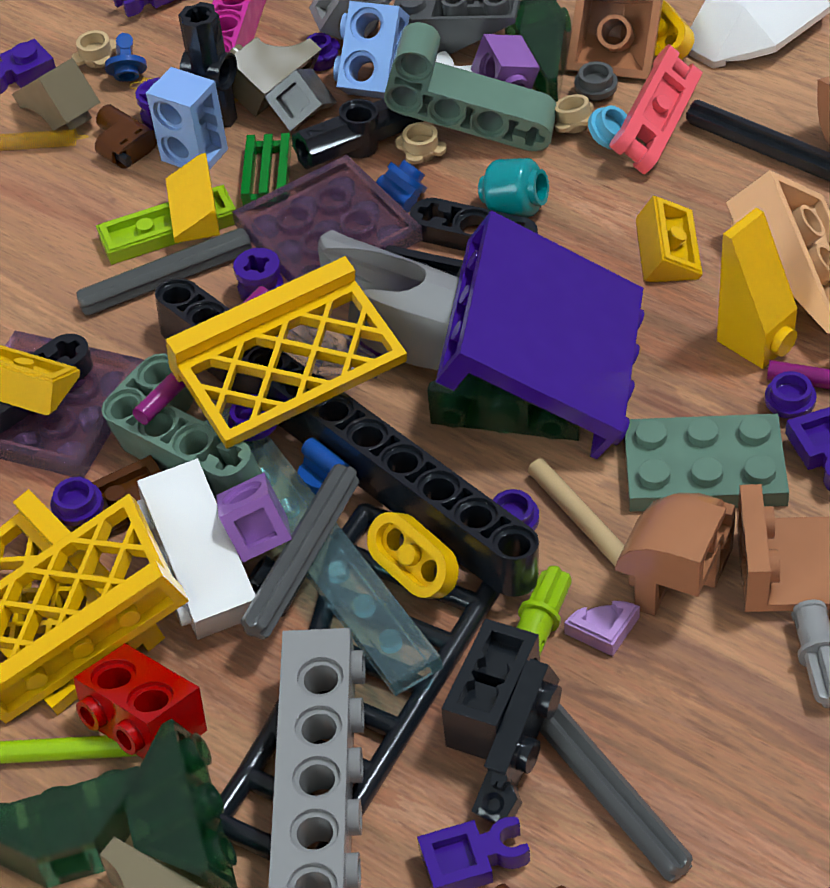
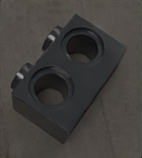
(486, 686)

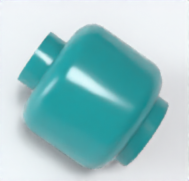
(514, 187)

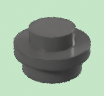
(596, 81)

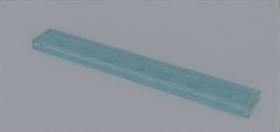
(351, 586)

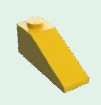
(754, 294)

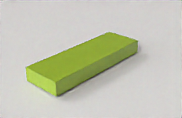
(152, 229)

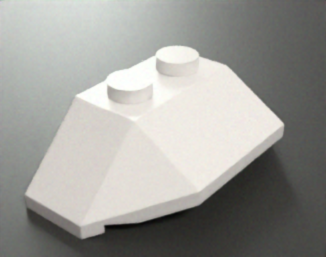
(750, 27)

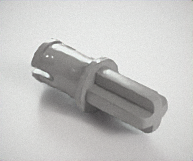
(814, 654)

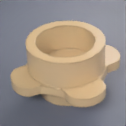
(94, 49)
(573, 113)
(420, 143)

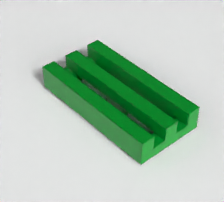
(265, 147)

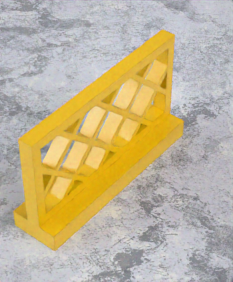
(258, 324)
(43, 531)
(96, 630)

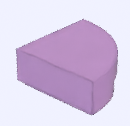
(603, 626)

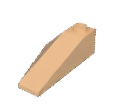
(801, 234)

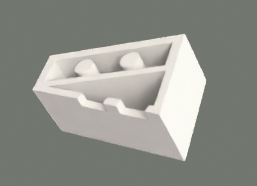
(196, 548)

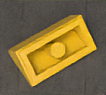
(192, 201)
(667, 242)
(34, 381)

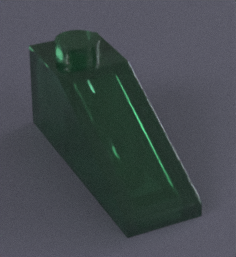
(545, 31)

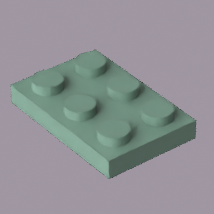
(705, 457)

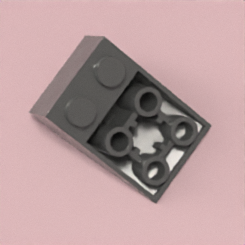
(461, 21)

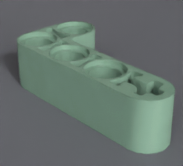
(463, 98)
(173, 434)

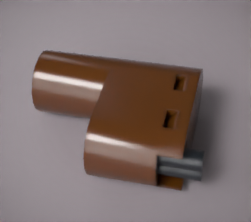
(124, 137)

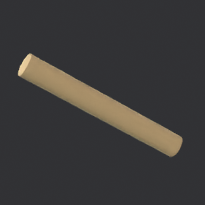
(576, 510)

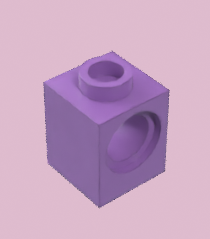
(506, 60)
(253, 517)

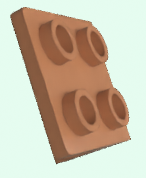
(780, 557)

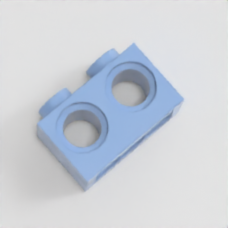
(361, 50)
(186, 118)

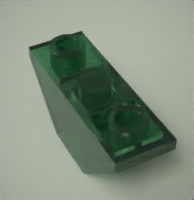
(490, 408)
(178, 809)
(65, 828)

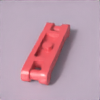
(656, 109)

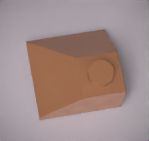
(617, 34)

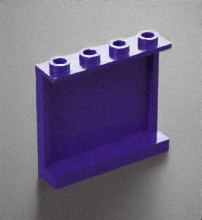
(545, 328)

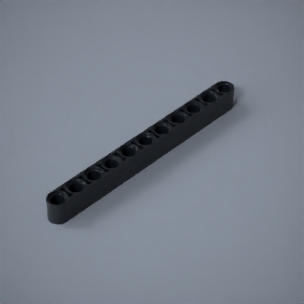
(387, 463)

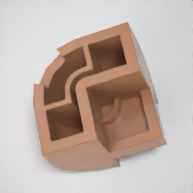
(677, 546)

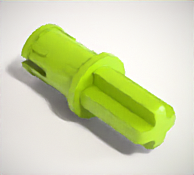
(542, 609)

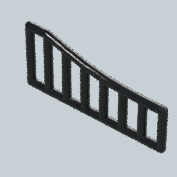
(396, 729)

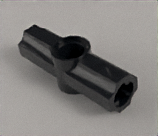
(207, 55)
(350, 133)

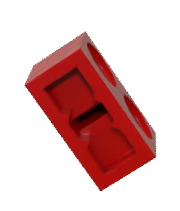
(133, 696)

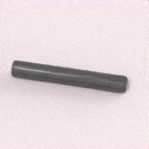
(150, 275)
(299, 552)
(617, 795)

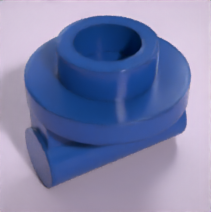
(125, 65)
(403, 183)
(317, 463)

